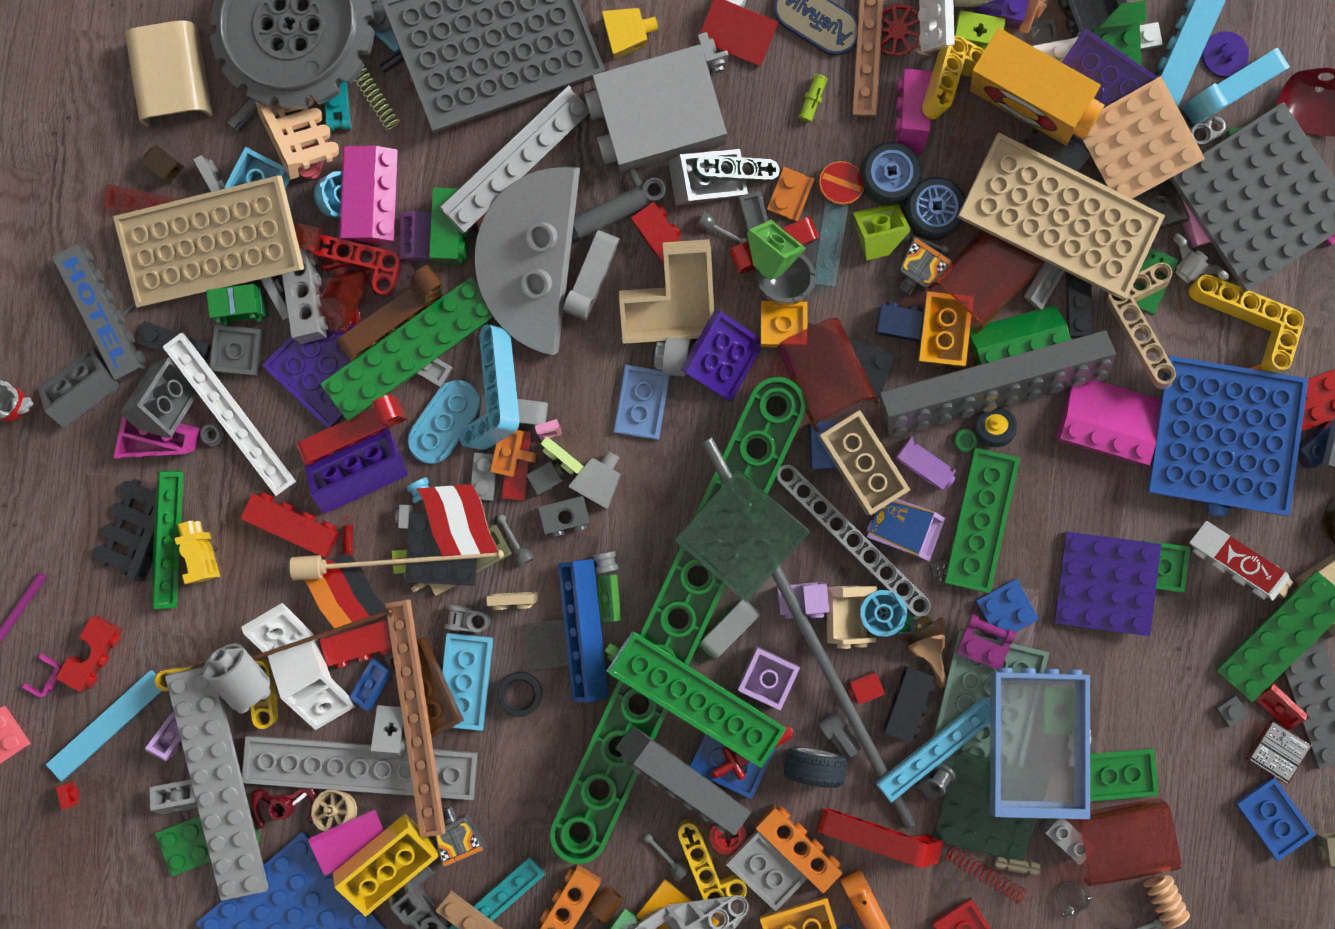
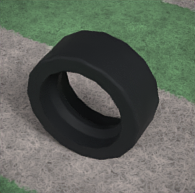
(502, 695)

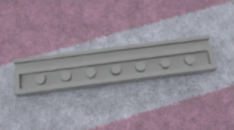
(515, 159)

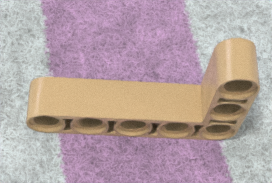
(1141, 325)

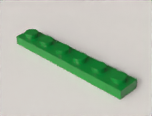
(165, 551)

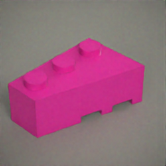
(911, 124)
(140, 443)

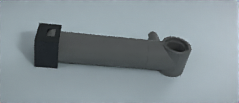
(617, 207)

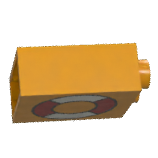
(1036, 88)

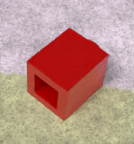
(865, 687)

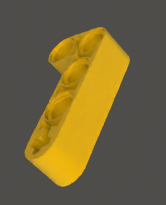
(949, 65)
(697, 865)

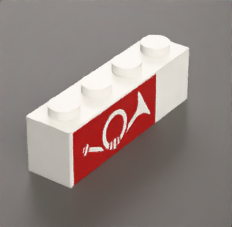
(1240, 561)

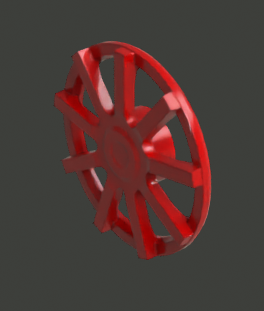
(899, 29)

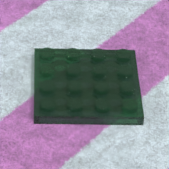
(742, 535)
(967, 817)

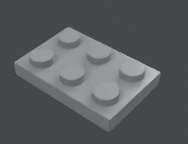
(766, 870)

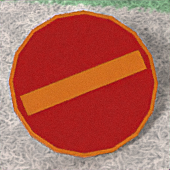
(841, 183)

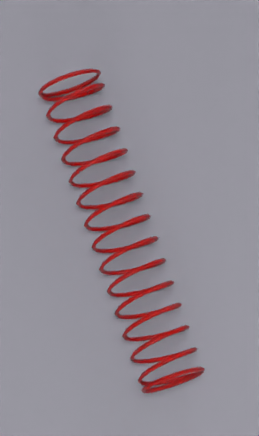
(1017, 902)

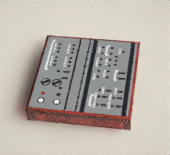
(1278, 752)

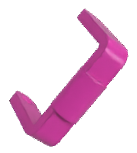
(51, 682)

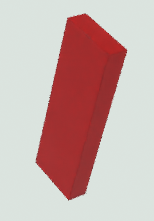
(516, 486)

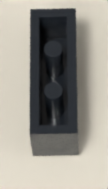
(909, 704)

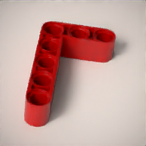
(385, 414)
(916, 850)

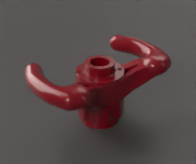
(274, 807)

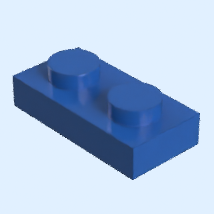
(371, 684)

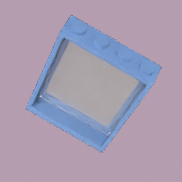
(1040, 744)

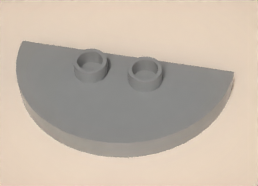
(526, 255)

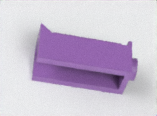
(925, 465)

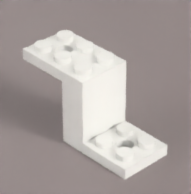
(937, 22)
(300, 670)

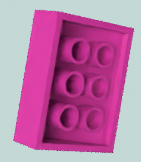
(1110, 422)

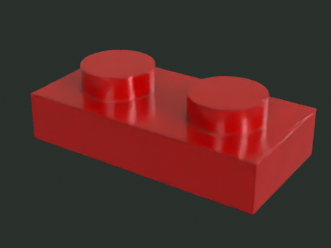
(1281, 707)

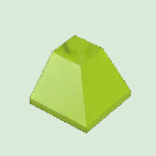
(880, 230)

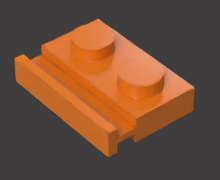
(790, 194)

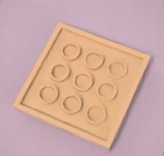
(1142, 140)

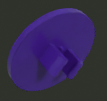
(1225, 54)

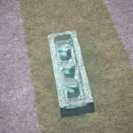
(830, 244)

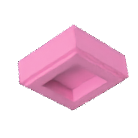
(548, 429)

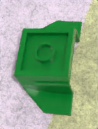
(1123, 29)

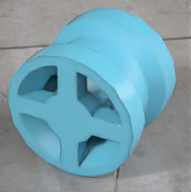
(423, 483)

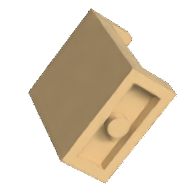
(844, 619)

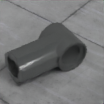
(837, 731)

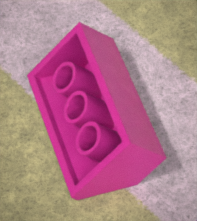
(368, 194)

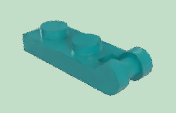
(336, 106)

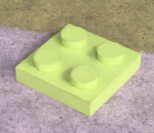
(554, 451)

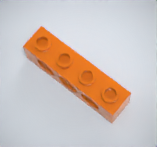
(822, 876)
(577, 878)

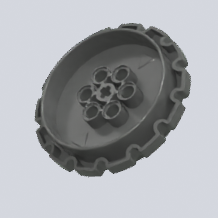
(291, 74)

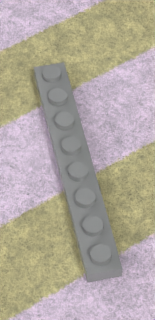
(272, 286)

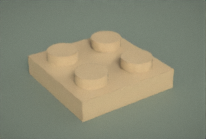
(503, 600)

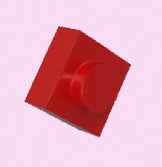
(68, 795)

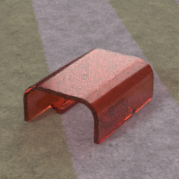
(987, 276)
(825, 369)
(1129, 842)

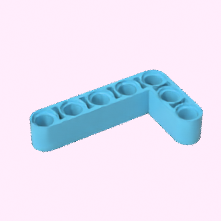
(1236, 86)
(500, 392)

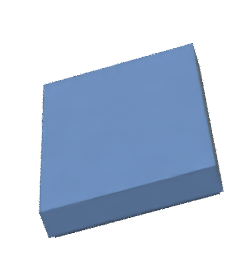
(641, 402)

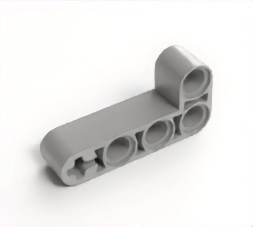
(590, 279)

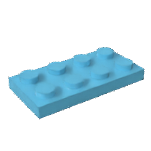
(467, 675)

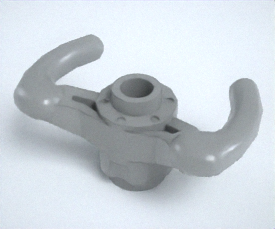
(1195, 263)

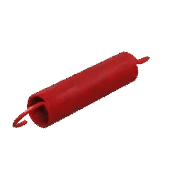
(348, 538)

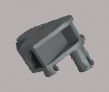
(420, 908)

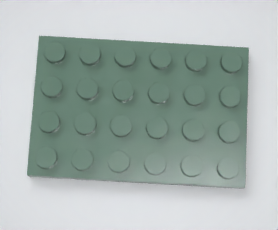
(971, 681)

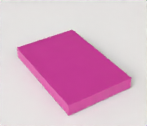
(344, 841)

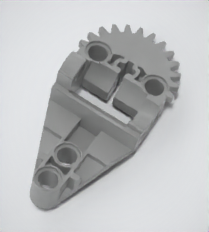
(695, 914)

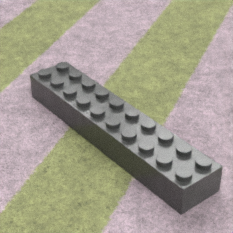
(997, 384)

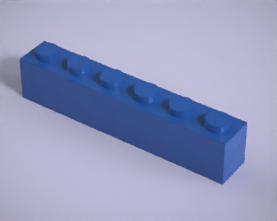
(583, 630)

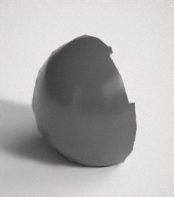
(792, 285)

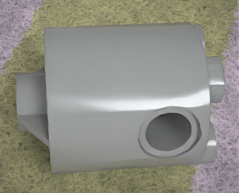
(236, 677)

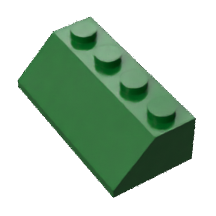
(1018, 335)

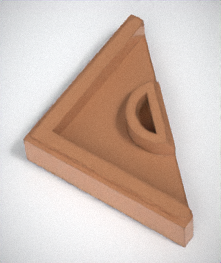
(1033, 10)

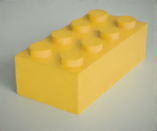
(384, 865)

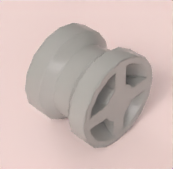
(605, 562)

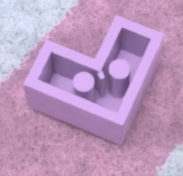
(811, 596)

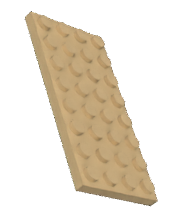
(1061, 216)
(209, 241)

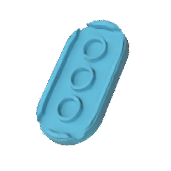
(443, 420)

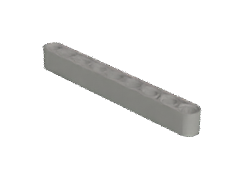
(860, 548)

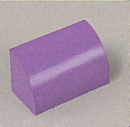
(415, 236)

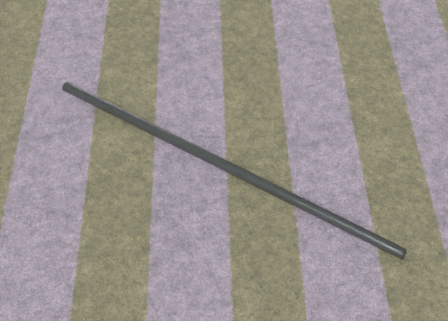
(820, 655)

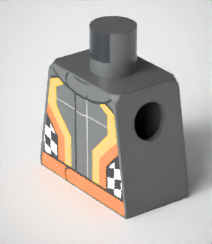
(920, 266)
(460, 839)

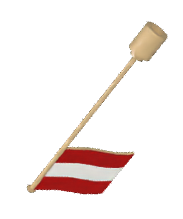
(455, 522)

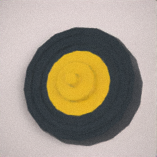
(996, 427)

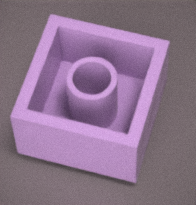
(768, 678)

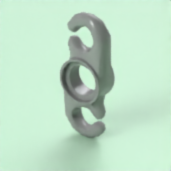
(1210, 134)

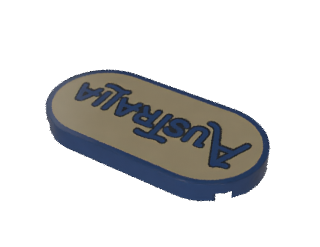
(819, 23)

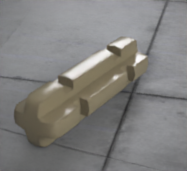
(1022, 867)

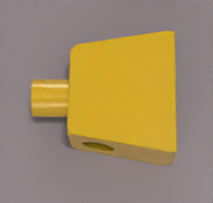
(627, 30)

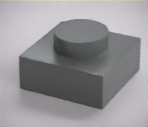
(1232, 711)

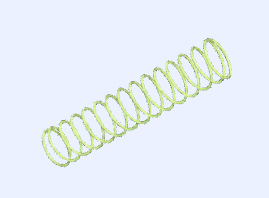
(374, 99)

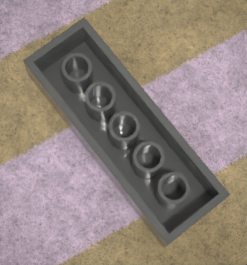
(681, 781)

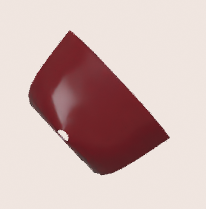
(1311, 109)

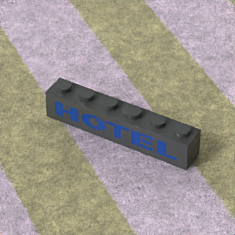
(99, 313)

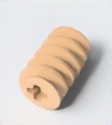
(1169, 901)

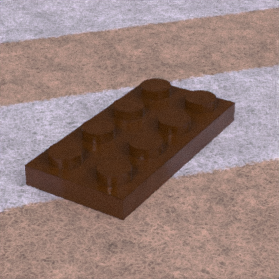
(440, 703)

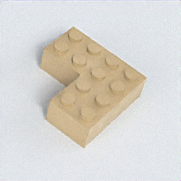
(681, 306)

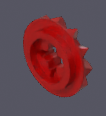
(720, 844)

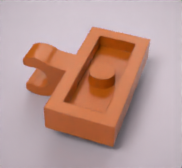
(507, 454)

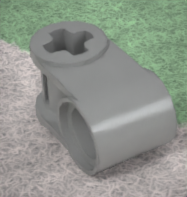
(462, 619)

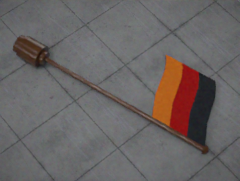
(343, 599)

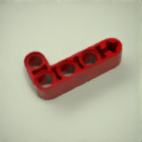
(802, 231)
(354, 259)

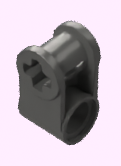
(935, 782)

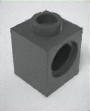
(546, 477)

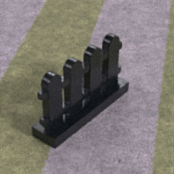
(140, 554)

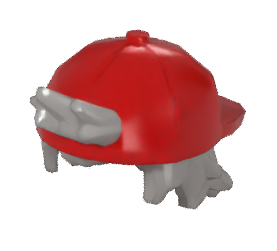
(12, 403)

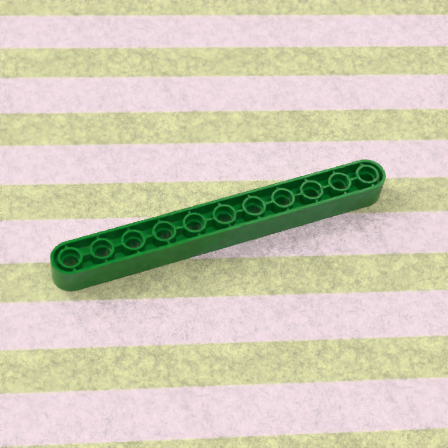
(676, 592)

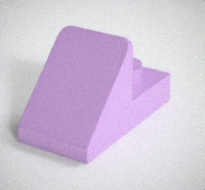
(166, 740)

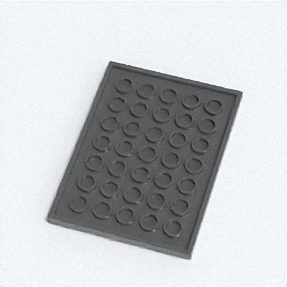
(489, 53)

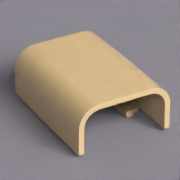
(167, 70)

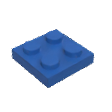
(1007, 607)

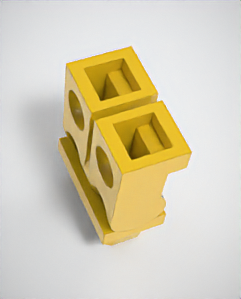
(197, 553)

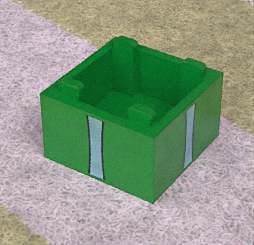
(237, 304)

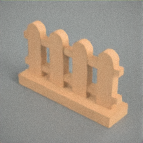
(291, 141)

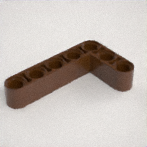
(423, 292)

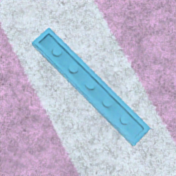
(104, 727)
(935, 750)

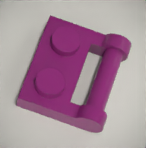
(981, 649)

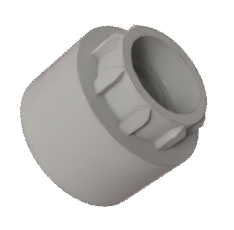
(671, 355)

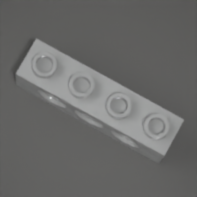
(294, 285)

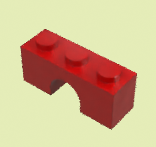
(101, 637)

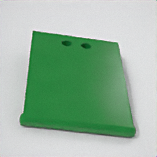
(1153, 257)

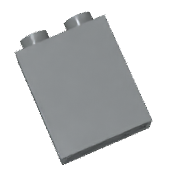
(657, 110)

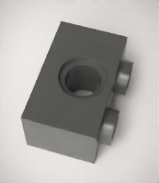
(550, 516)

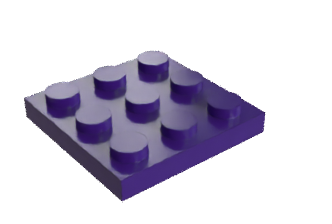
(722, 355)

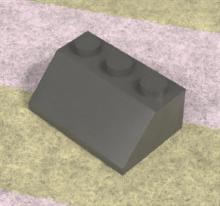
(77, 388)
(160, 399)

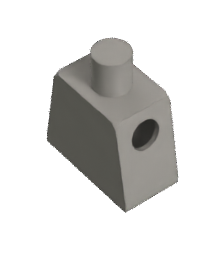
(598, 480)

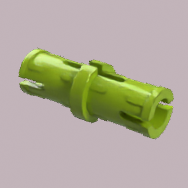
(813, 98)

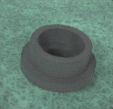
(204, 434)

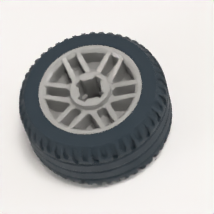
(815, 767)

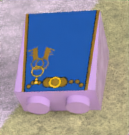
(907, 528)

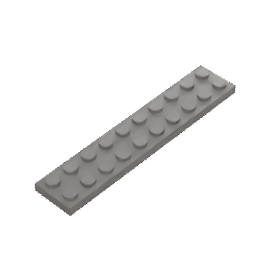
(350, 767)
(217, 785)

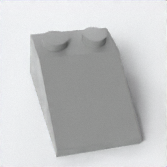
(693, 190)

